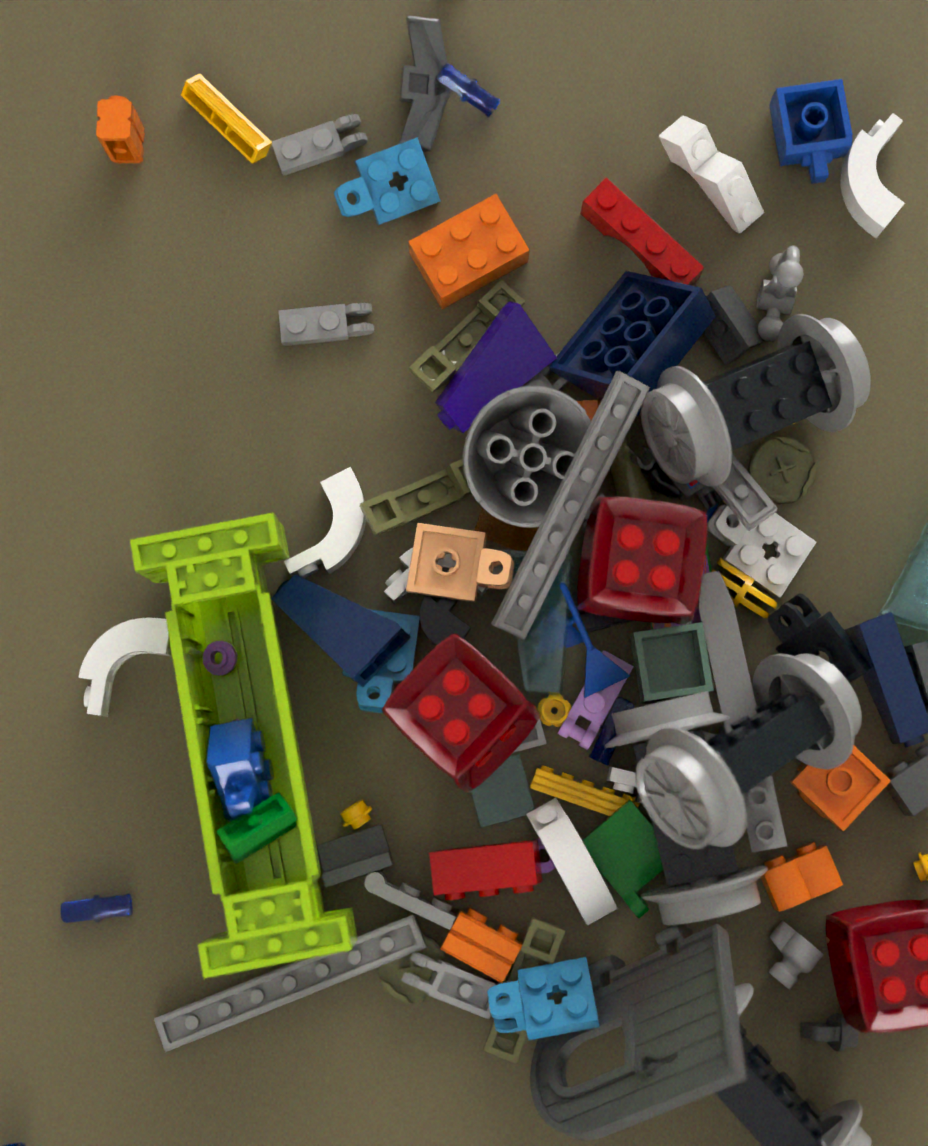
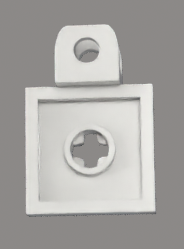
(747, 551)

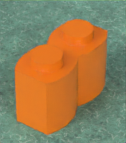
(800, 876)

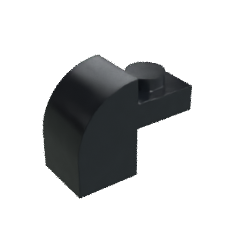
(438, 620)

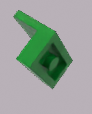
(257, 829)

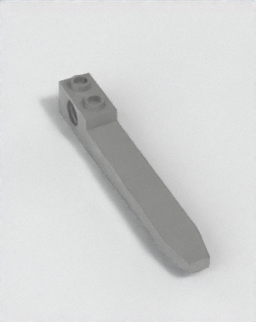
(736, 701)

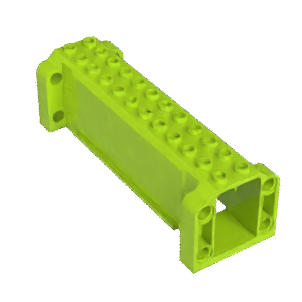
(223, 595)

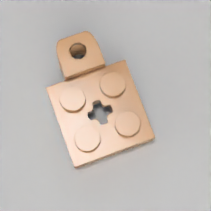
(472, 568)

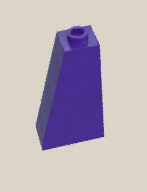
(501, 361)

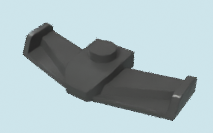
(420, 81)

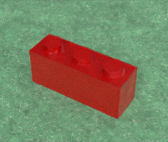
(486, 869)

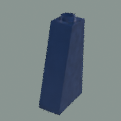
(346, 631)
(891, 679)

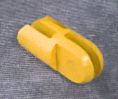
(747, 587)

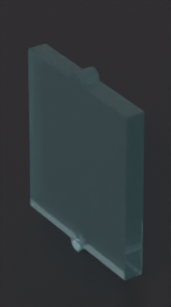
(503, 794)

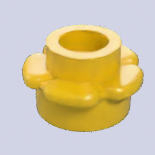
(545, 706)
(356, 814)
(922, 867)

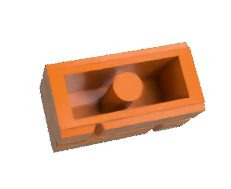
(120, 130)
(481, 944)

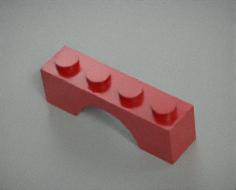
(621, 218)

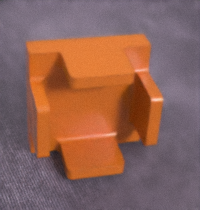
(841, 791)

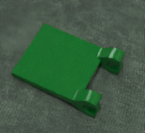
(626, 854)

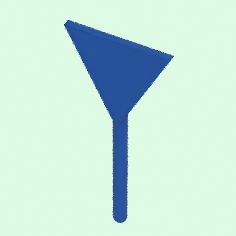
(599, 669)

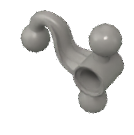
(779, 294)

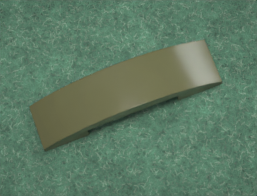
(444, 360)
(416, 499)
(537, 949)

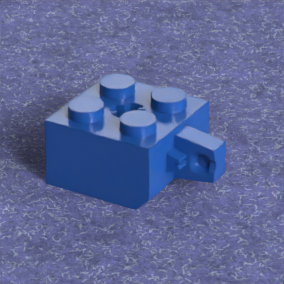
(801, 141)
(239, 767)

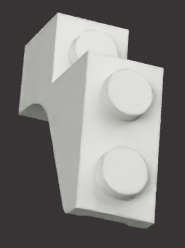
(718, 175)

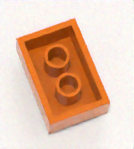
(469, 251)

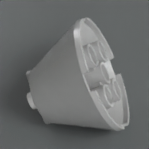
(522, 452)

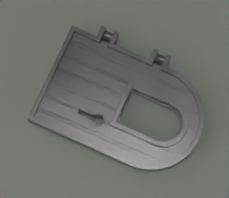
(667, 1010)

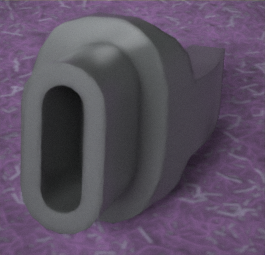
(834, 1032)

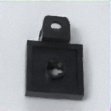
(813, 634)

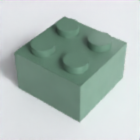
(671, 662)

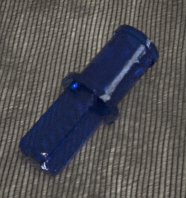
(468, 89)
(608, 732)
(96, 908)

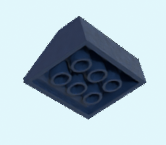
(635, 330)

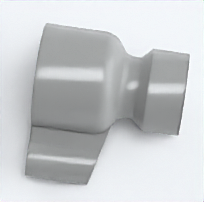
(797, 953)

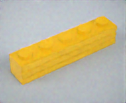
(226, 118)
(578, 793)

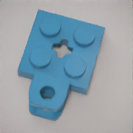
(373, 186)
(394, 670)
(530, 1003)

